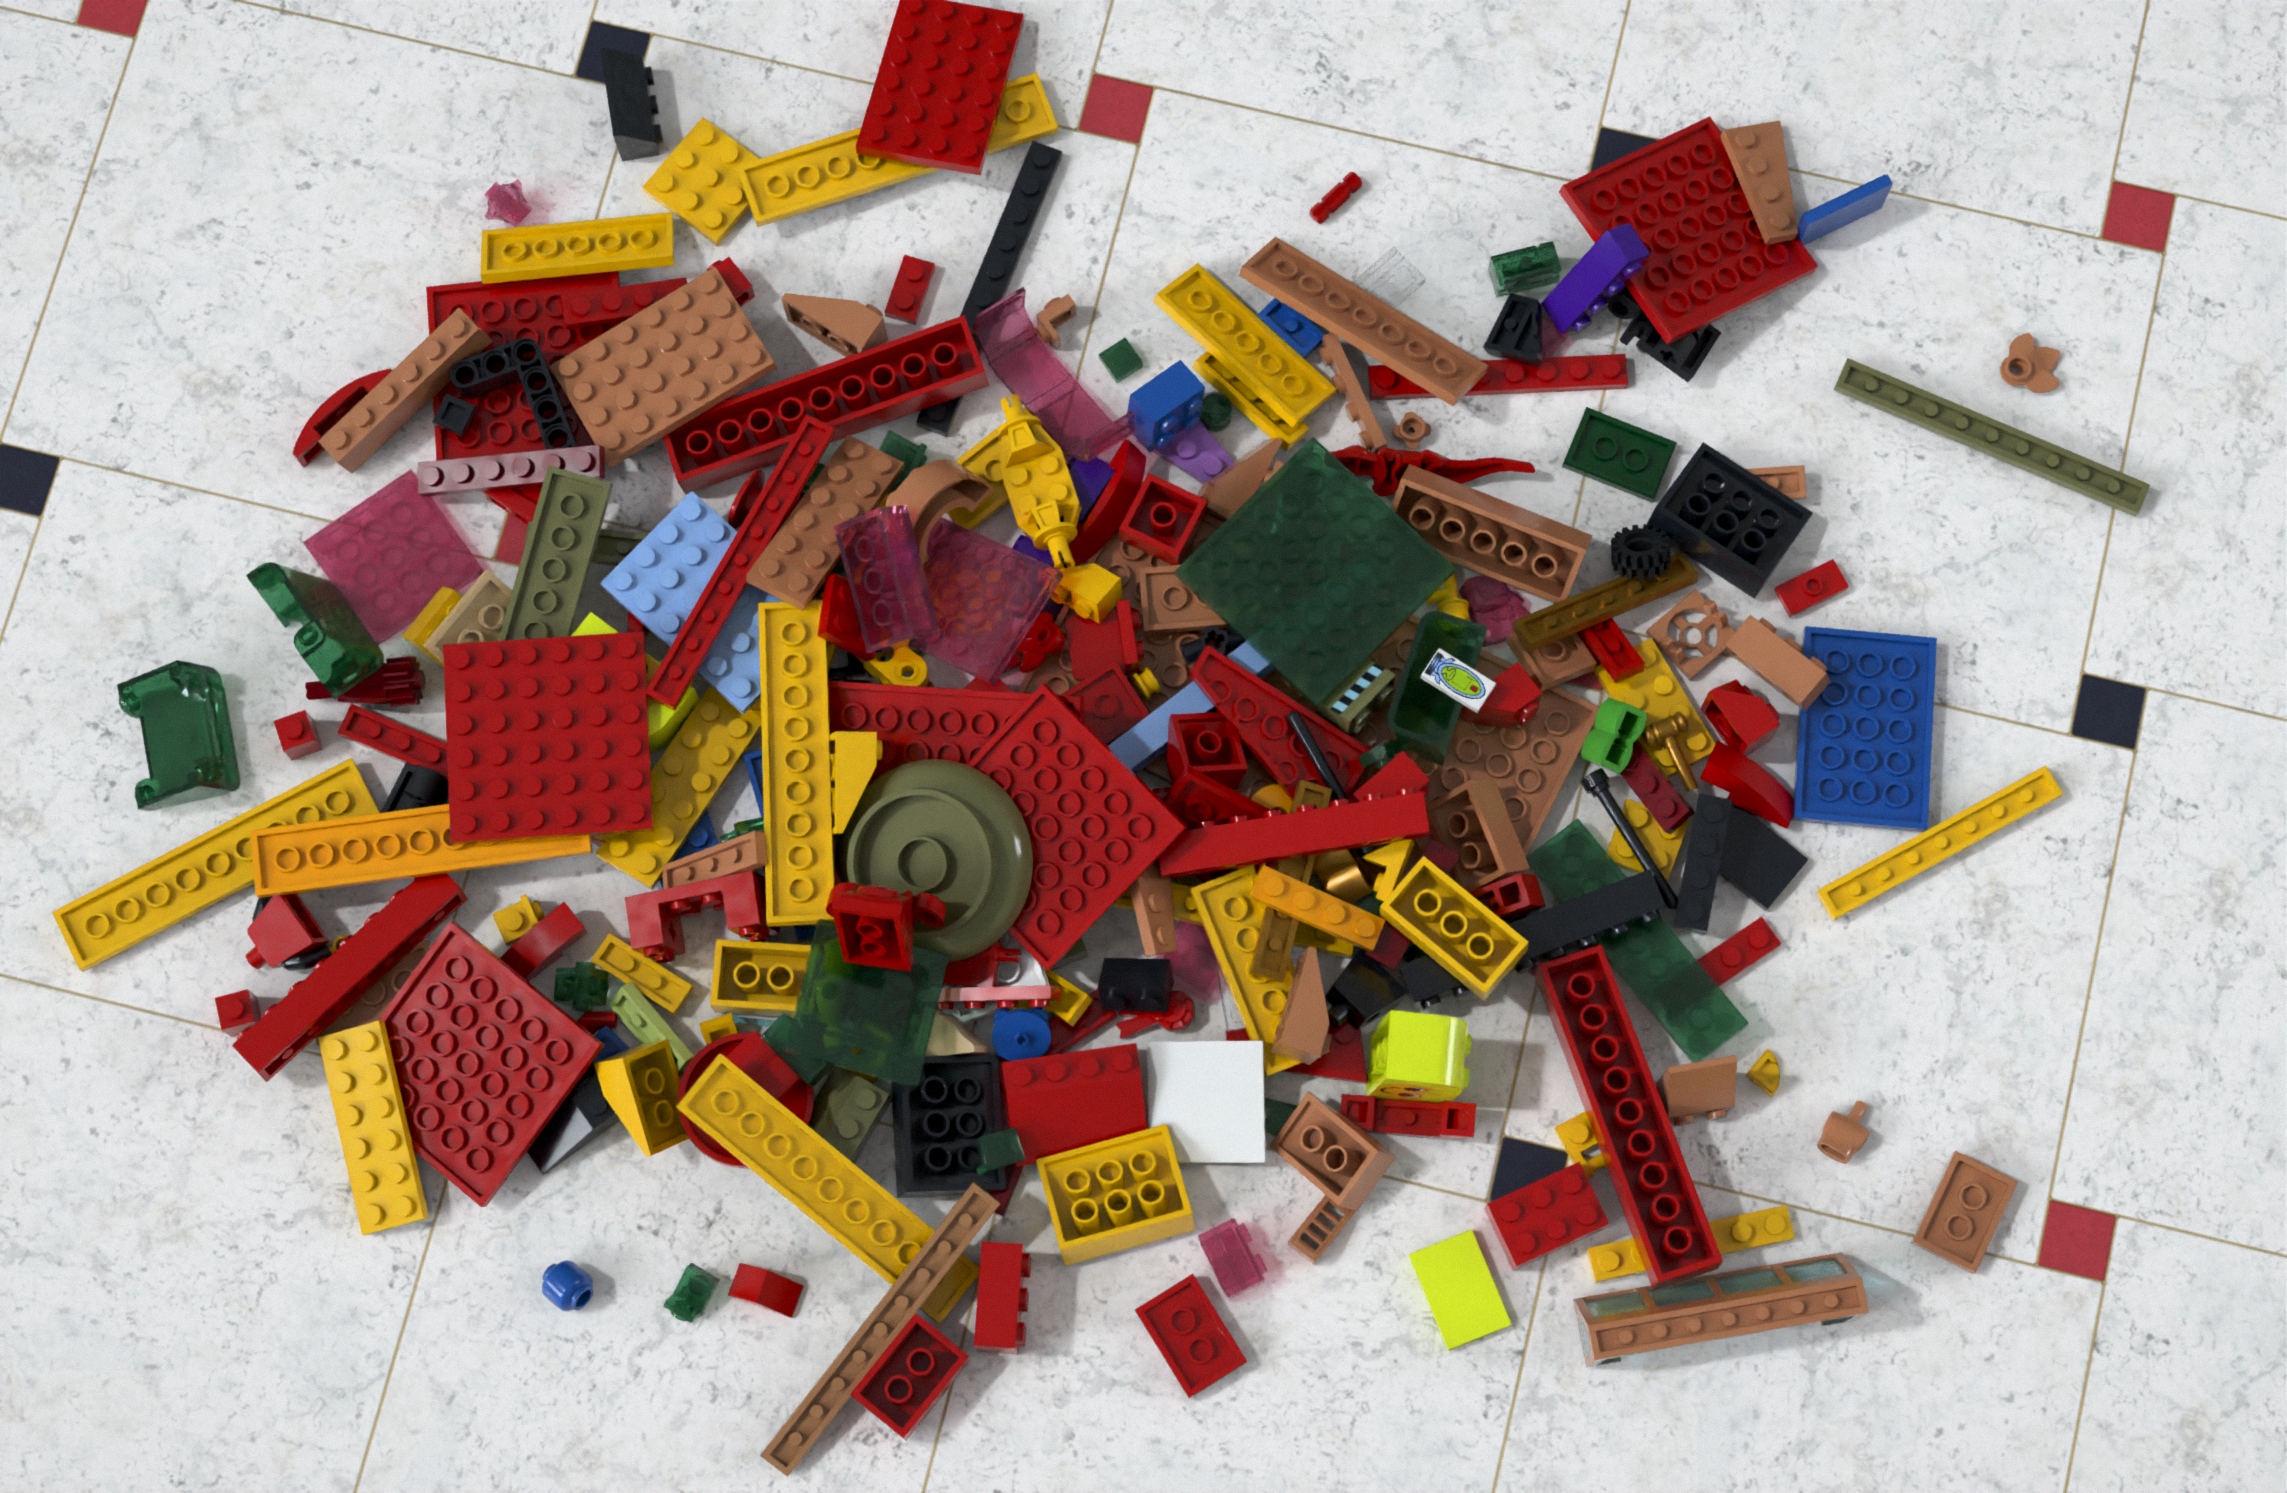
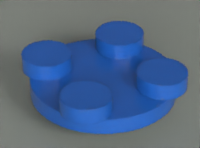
(1021, 1033)

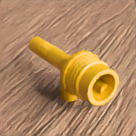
(1449, 600)

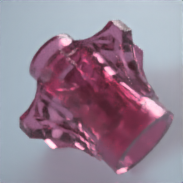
(507, 203)

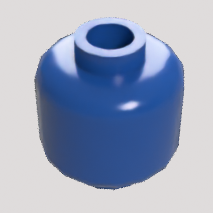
(567, 1286)

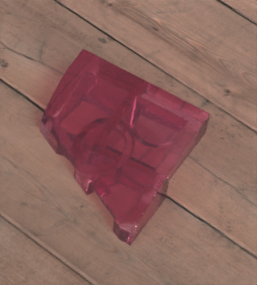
(1492, 606)

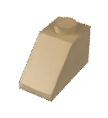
(953, 1038)

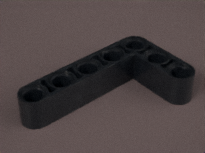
(515, 371)

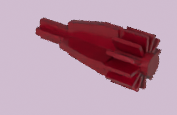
(394, 683)

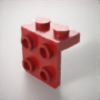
(1098, 644)

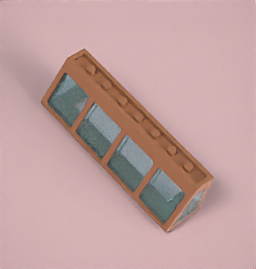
(1719, 1307)

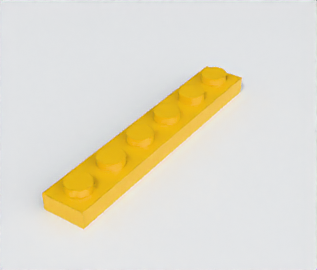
(1730, 1234)

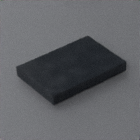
(1757, 858)

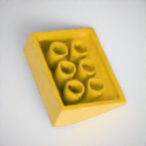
(1115, 1194)

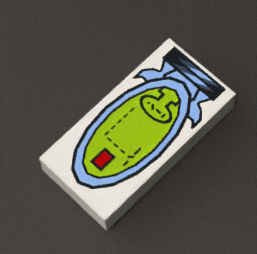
(1458, 680)

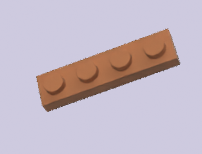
(1347, 384)
(724, 859)

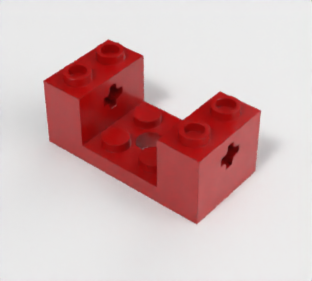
(656, 915)

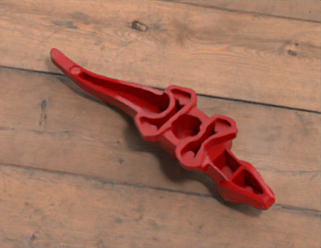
(1390, 464)

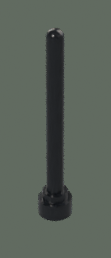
(1321, 765)
(1597, 785)

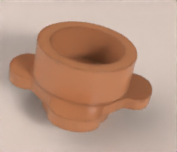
(1413, 421)

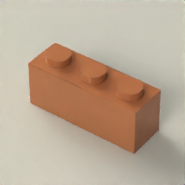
(1778, 662)

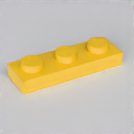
(646, 975)

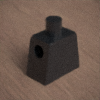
(1362, 993)

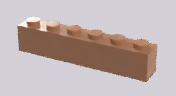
(403, 391)

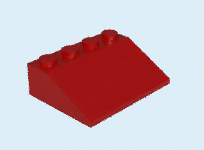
(1073, 1099)

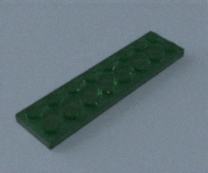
(1647, 956)

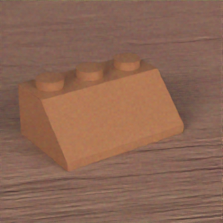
(1479, 829)

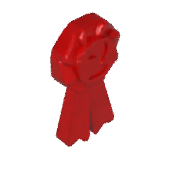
(1178, 1017)

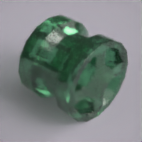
(1216, 405)

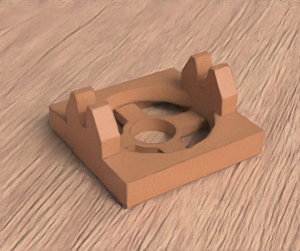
(1693, 602)

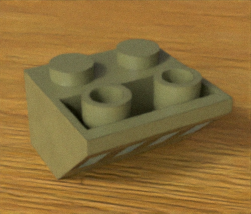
(1359, 697)

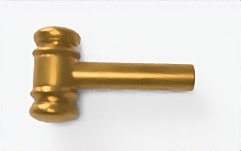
(1666, 731)

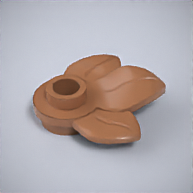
(2033, 363)

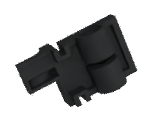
(1681, 356)
(417, 789)

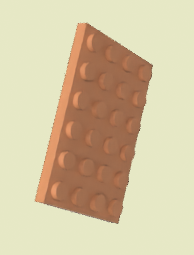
(663, 367)

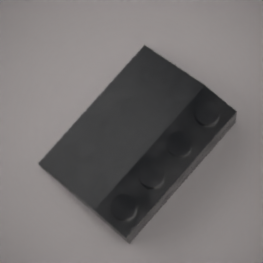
(1729, 520)
(575, 1123)
(940, 1126)

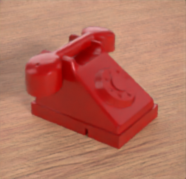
(879, 923)

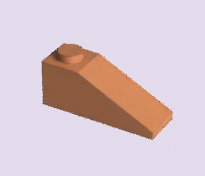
(1239, 481)

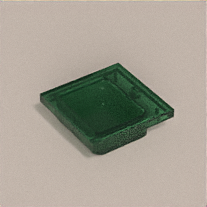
(866, 1009)

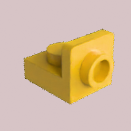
(518, 919)

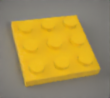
(702, 181)

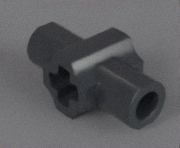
(1226, 638)

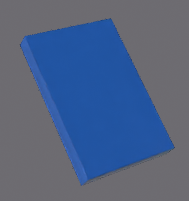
(1844, 209)

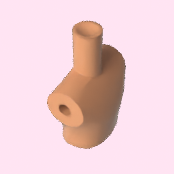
(1843, 1134)

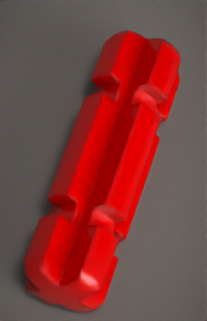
(1335, 197)

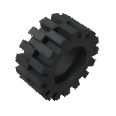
(1640, 552)

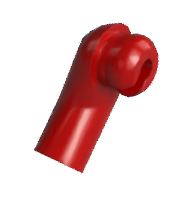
(594, 1020)

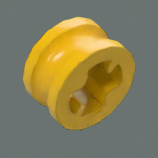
(1146, 683)

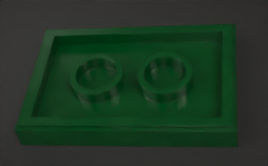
(1619, 454)

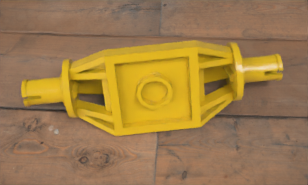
(1038, 483)

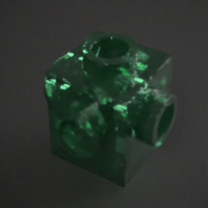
(581, 986)

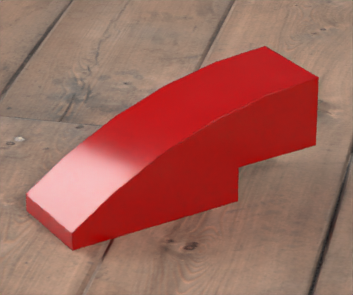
(1748, 785)
(544, 942)

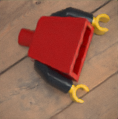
(287, 935)

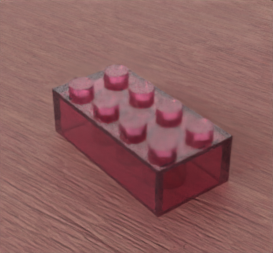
(886, 579)

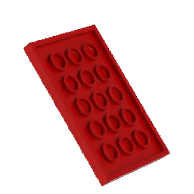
(940, 84)

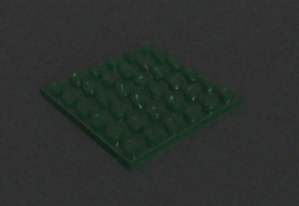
(1315, 572)

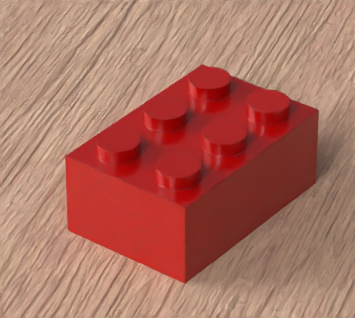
(1546, 1216)
(1001, 1298)
(910, 1376)

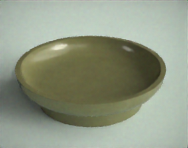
(945, 835)

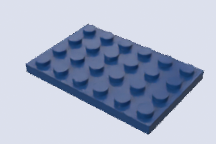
(1868, 732)

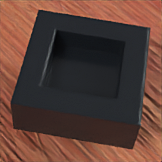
(454, 415)

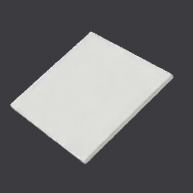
(1209, 1099)

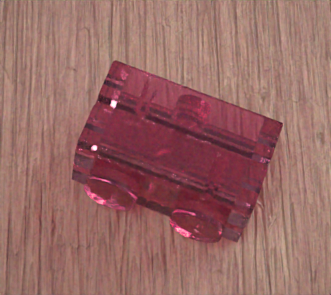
(1232, 1259)

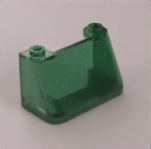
(332, 634)
(183, 734)

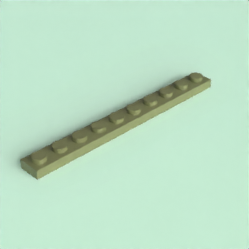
(1992, 437)

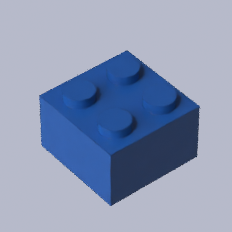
(1166, 406)

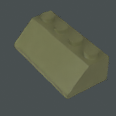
(848, 1112)

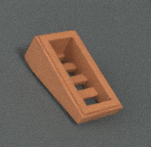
(1302, 1247)

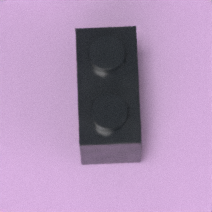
(1136, 984)

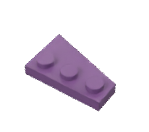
(1196, 453)

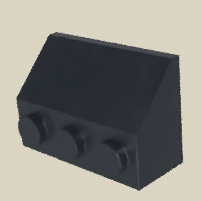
(631, 104)

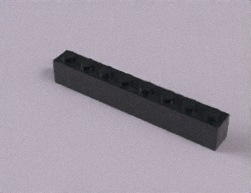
(1551, 934)

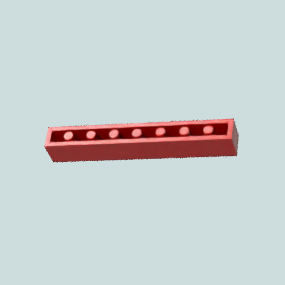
(1297, 834)
(348, 973)

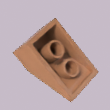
(837, 322)
(1305, 1018)
(1698, 1090)
(1332, 1152)

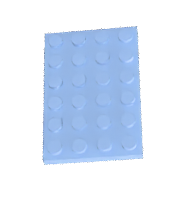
(666, 578)

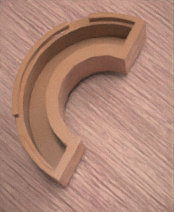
(933, 492)

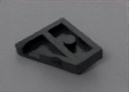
(1518, 331)

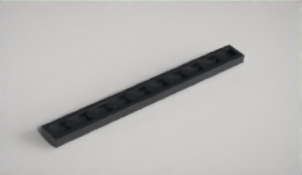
(1001, 258)

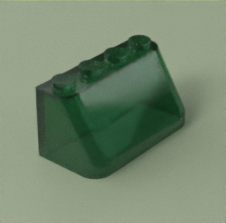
(1420, 712)

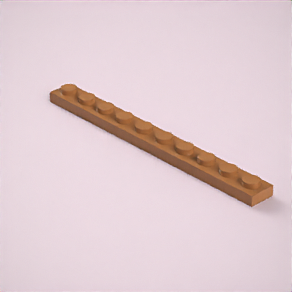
(880, 1328)

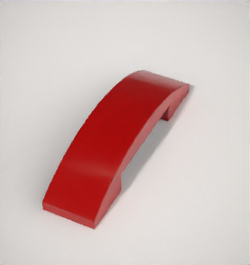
(330, 413)
(1113, 503)
(1410, 1118)

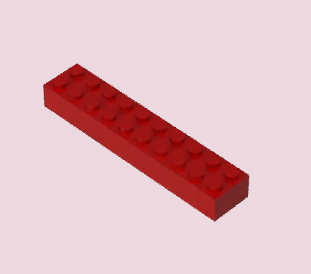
(844, 394)
(1628, 1117)

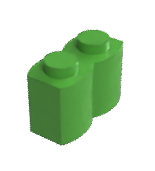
(1614, 733)

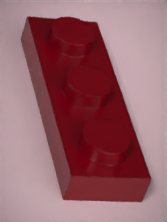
(1655, 790)

